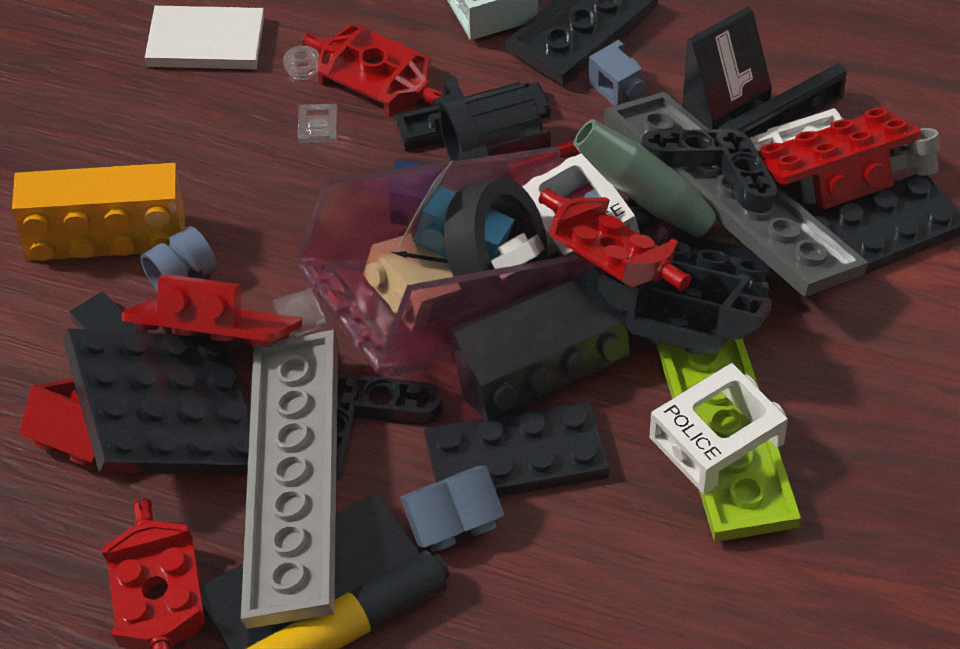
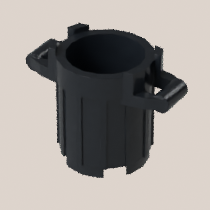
(489, 121)

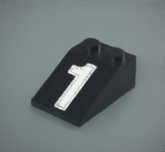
(725, 71)

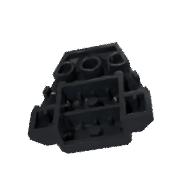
(719, 304)

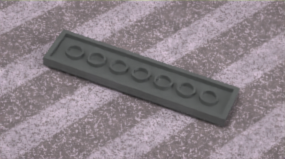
(784, 237)

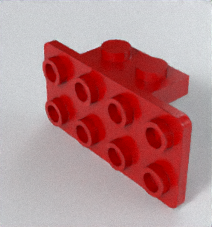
(844, 158)
(208, 307)

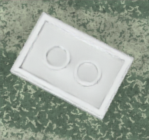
(205, 37)

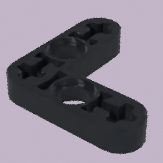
(722, 148)
(358, 404)

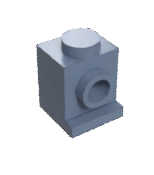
(616, 74)

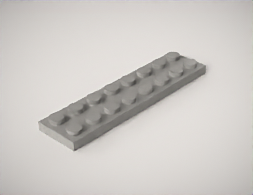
(291, 482)

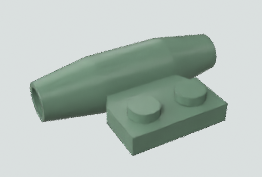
(644, 178)

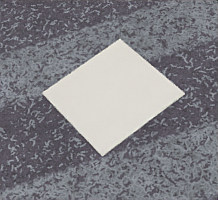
(432, 190)

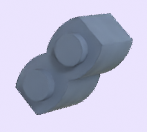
(452, 507)

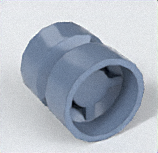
(185, 256)

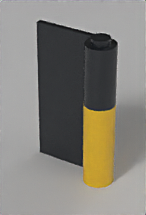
(375, 581)

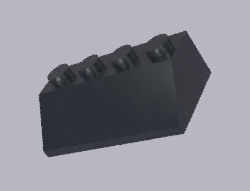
(538, 344)

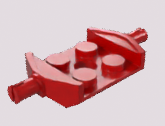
(395, 81)
(610, 244)
(148, 557)

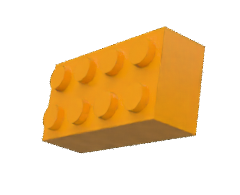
(97, 210)

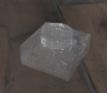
(317, 123)
(302, 305)

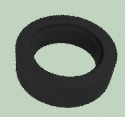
(466, 223)

